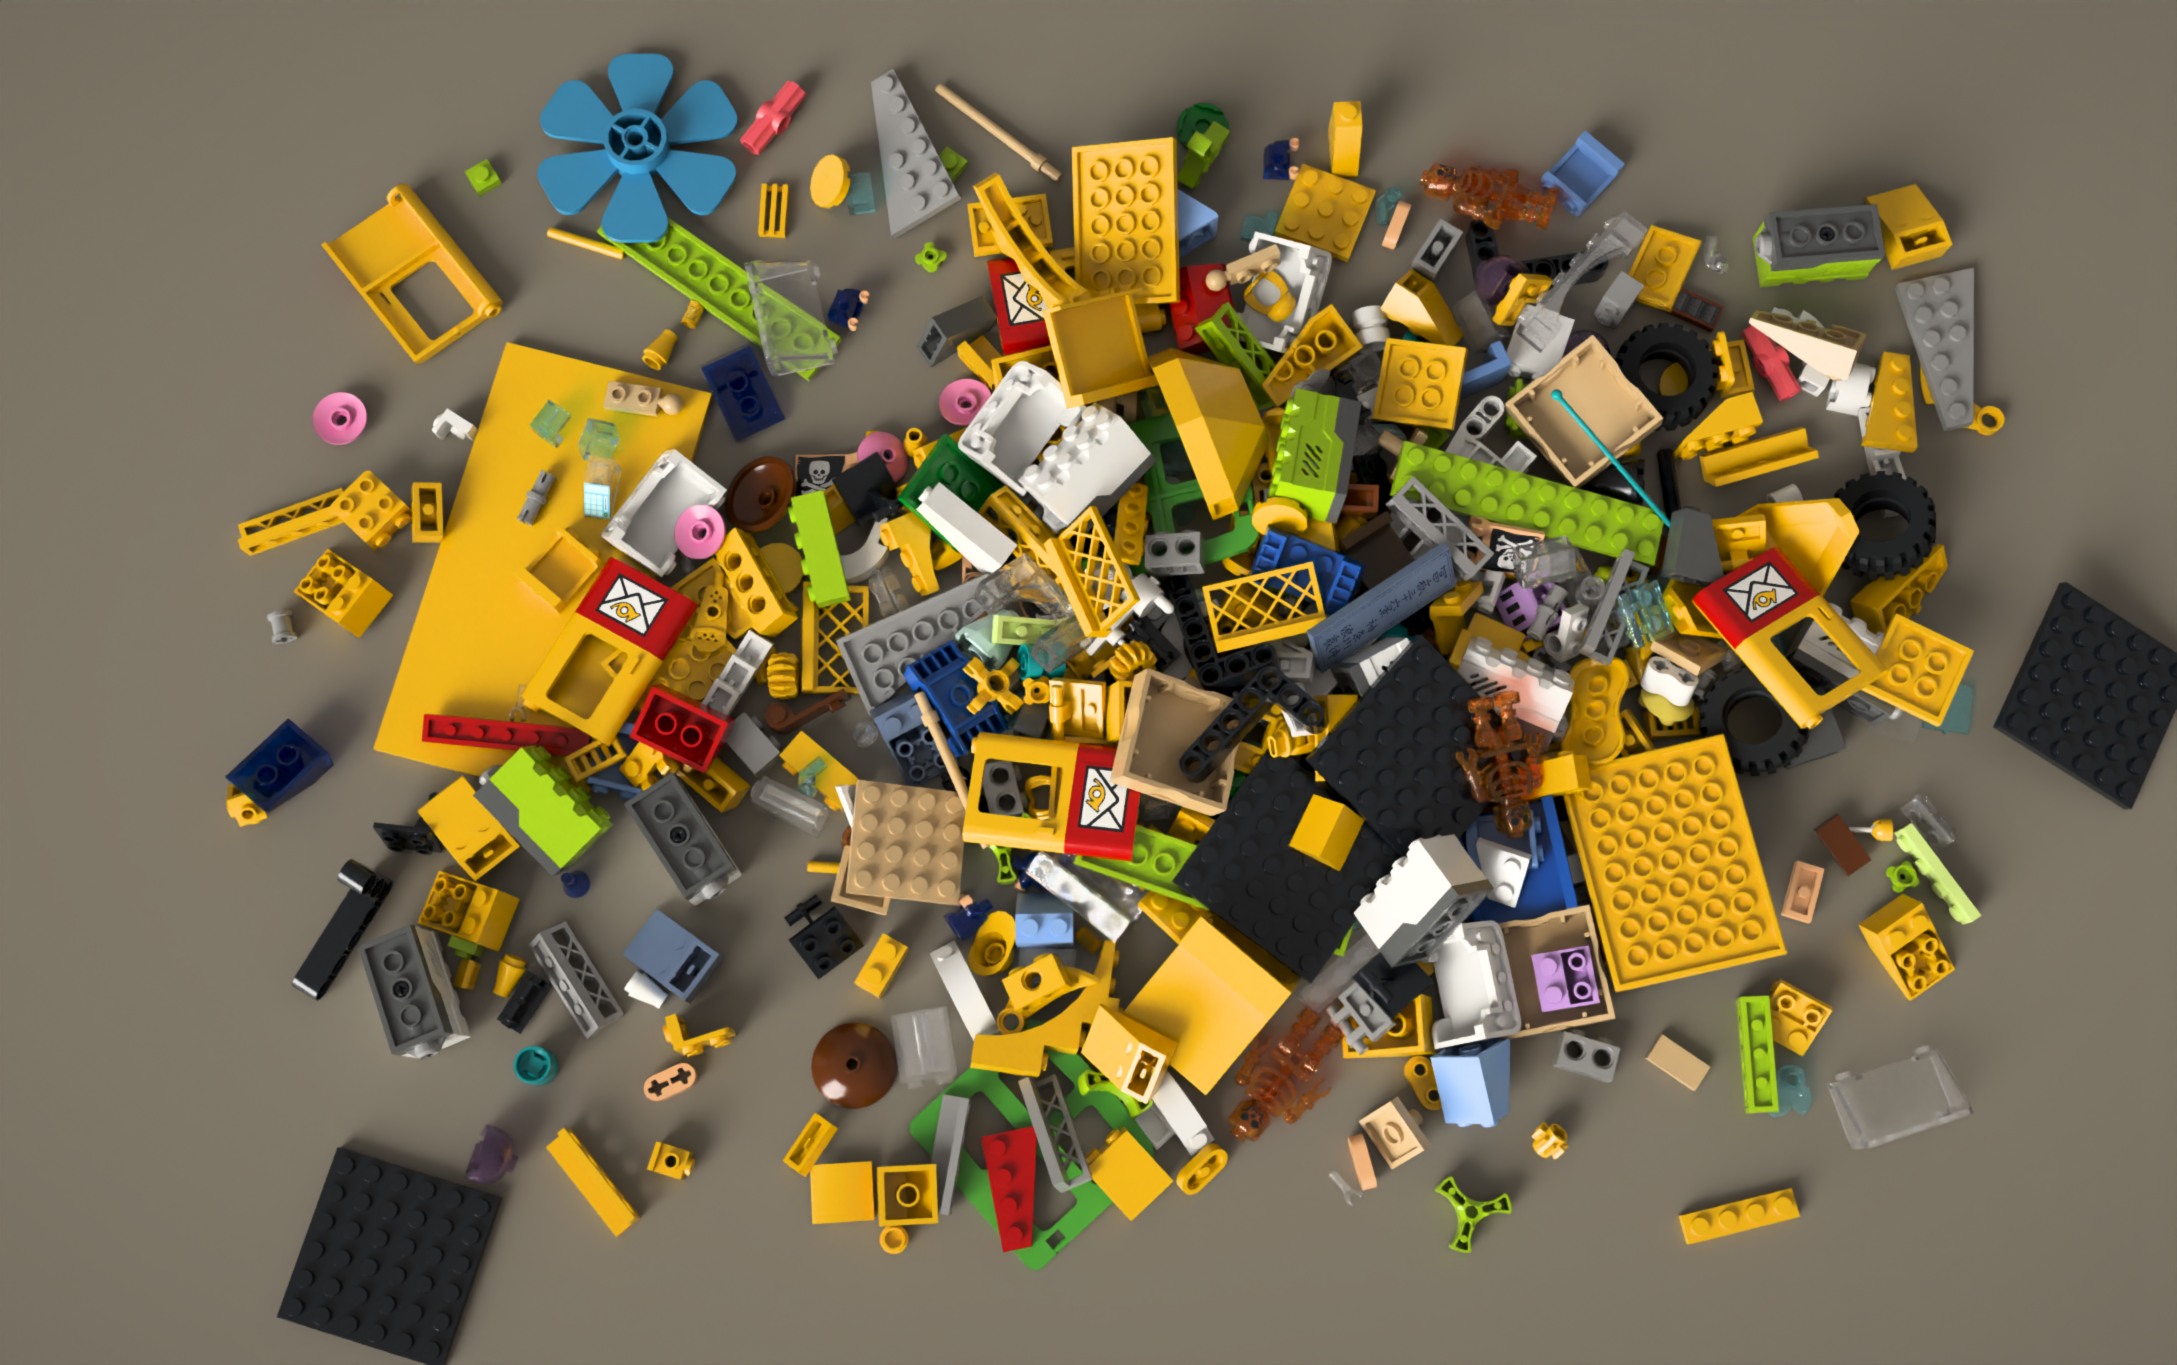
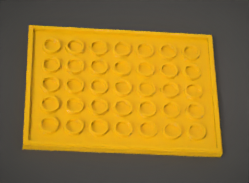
(1672, 865)

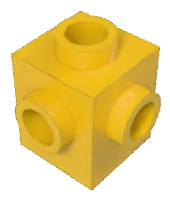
(243, 808)

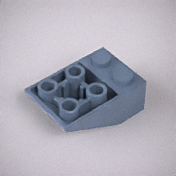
(909, 739)
(673, 956)

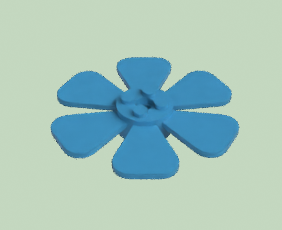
(637, 148)

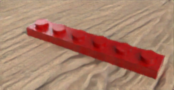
(502, 734)

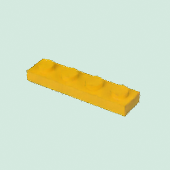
(1739, 1216)

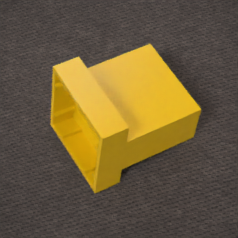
(1212, 998)

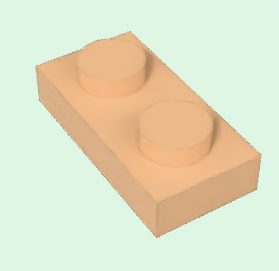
(1802, 892)

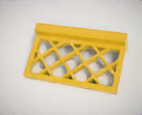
(1079, 584)
(1271, 631)
(810, 641)

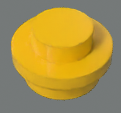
(894, 1239)

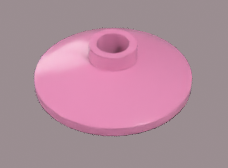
(960, 394)
(332, 410)
(888, 443)
(689, 531)

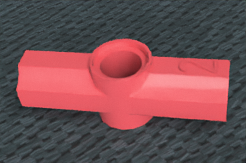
(773, 117)
(1771, 362)

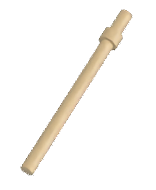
(1037, 161)
(930, 719)

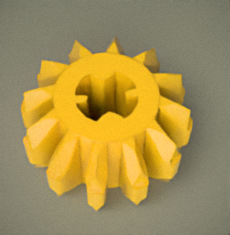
(1131, 660)
(783, 675)

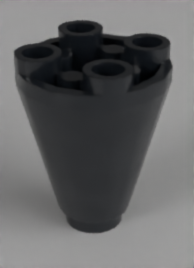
(1614, 485)

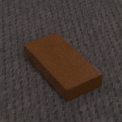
(1842, 844)

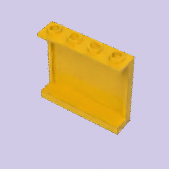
(1098, 346)

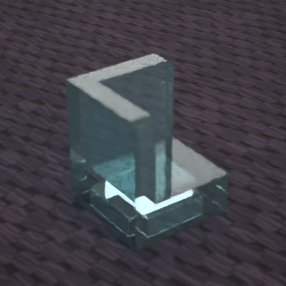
(860, 194)
(1257, 224)
(550, 422)
(598, 439)

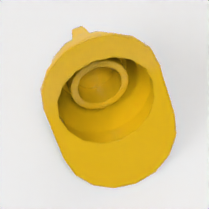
(993, 945)

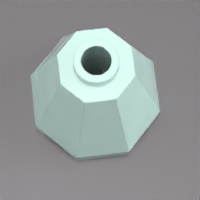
(977, 640)

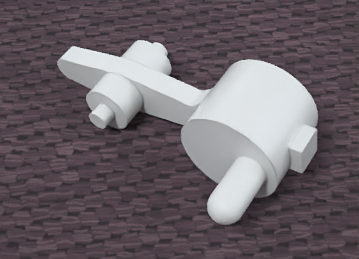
(1150, 596)

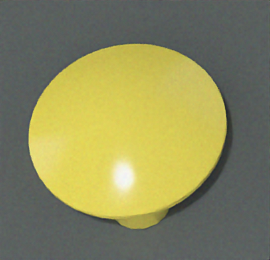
(1665, 710)

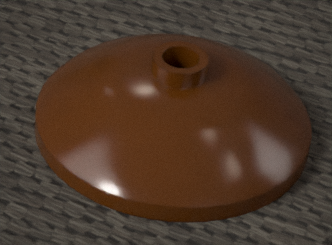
(760, 494)
(868, 1080)

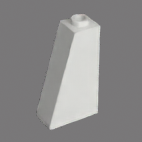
(965, 529)

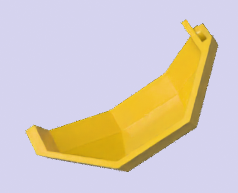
(1215, 424)
(1808, 532)

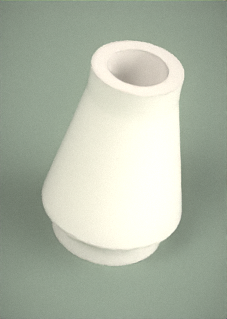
(645, 989)

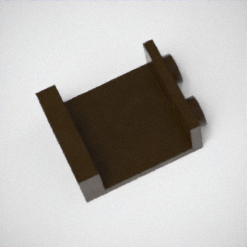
(1378, 548)

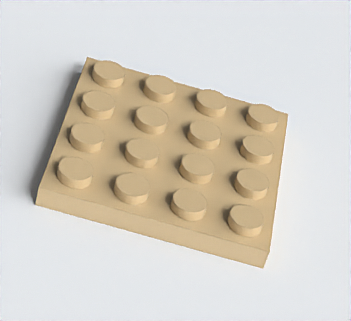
(906, 843)

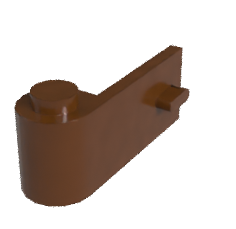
(783, 721)

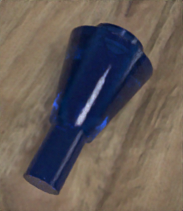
(575, 883)

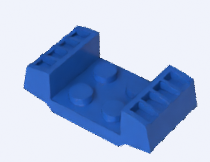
(1335, 572)
(950, 692)

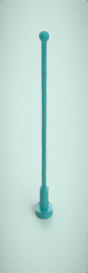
(1557, 395)

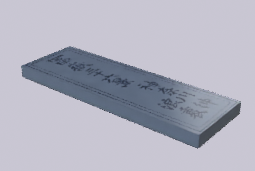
(1382, 607)

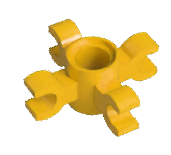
(985, 693)

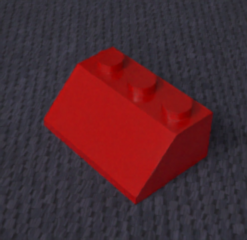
(1197, 305)
(682, 727)

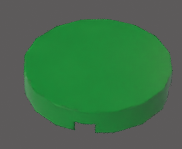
(1198, 119)

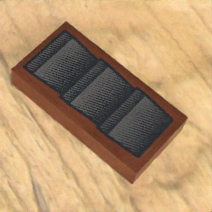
(1696, 310)

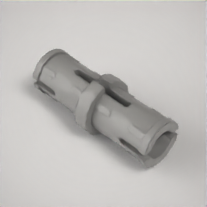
(536, 498)
(1547, 612)

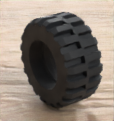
(1678, 347)
(1896, 495)
(1749, 757)

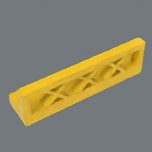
(1757, 457)
(1028, 527)
(291, 530)
(593, 1181)

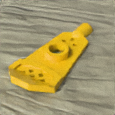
(708, 625)

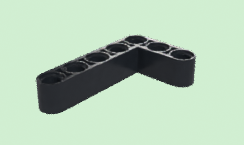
(1550, 265)
(1202, 645)
(1248, 719)
(345, 928)

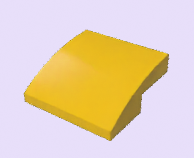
(842, 1192)

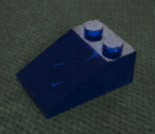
(742, 392)
(280, 767)

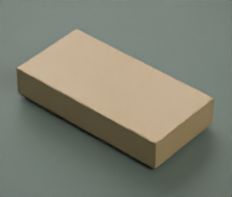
(1677, 1062)

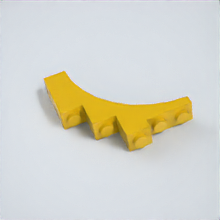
(1022, 245)
(914, 535)
(1023, 1051)

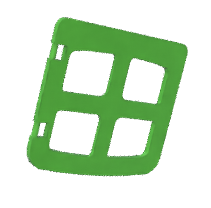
(1164, 497)
(975, 1181)

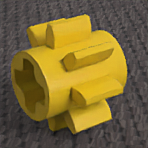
(1550, 1140)

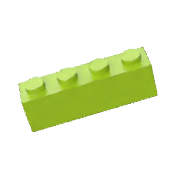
(820, 549)

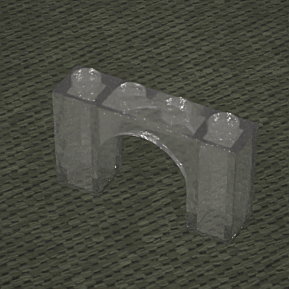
(1028, 582)

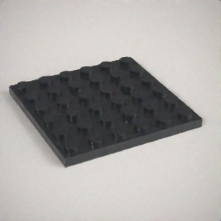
(2092, 696)
(1399, 750)
(1270, 890)
(389, 1257)

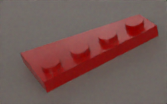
(1011, 1175)

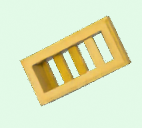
(1653, 733)
(600, 766)

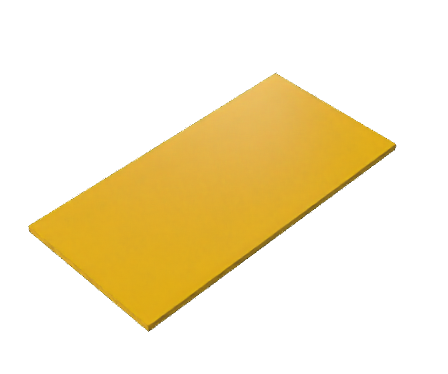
(477, 621)

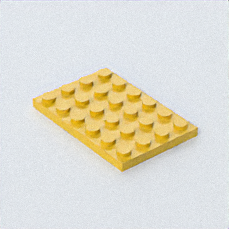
(1127, 218)

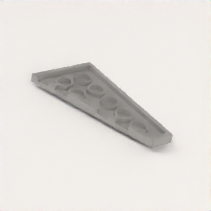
(911, 166)
(1942, 331)
(884, 649)

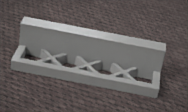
(1431, 535)
(1607, 606)
(569, 980)
(1045, 1136)
(949, 1148)

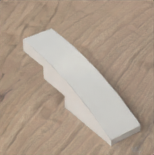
(1880, 459)
(738, 673)

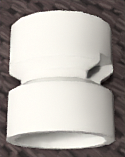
(1371, 328)

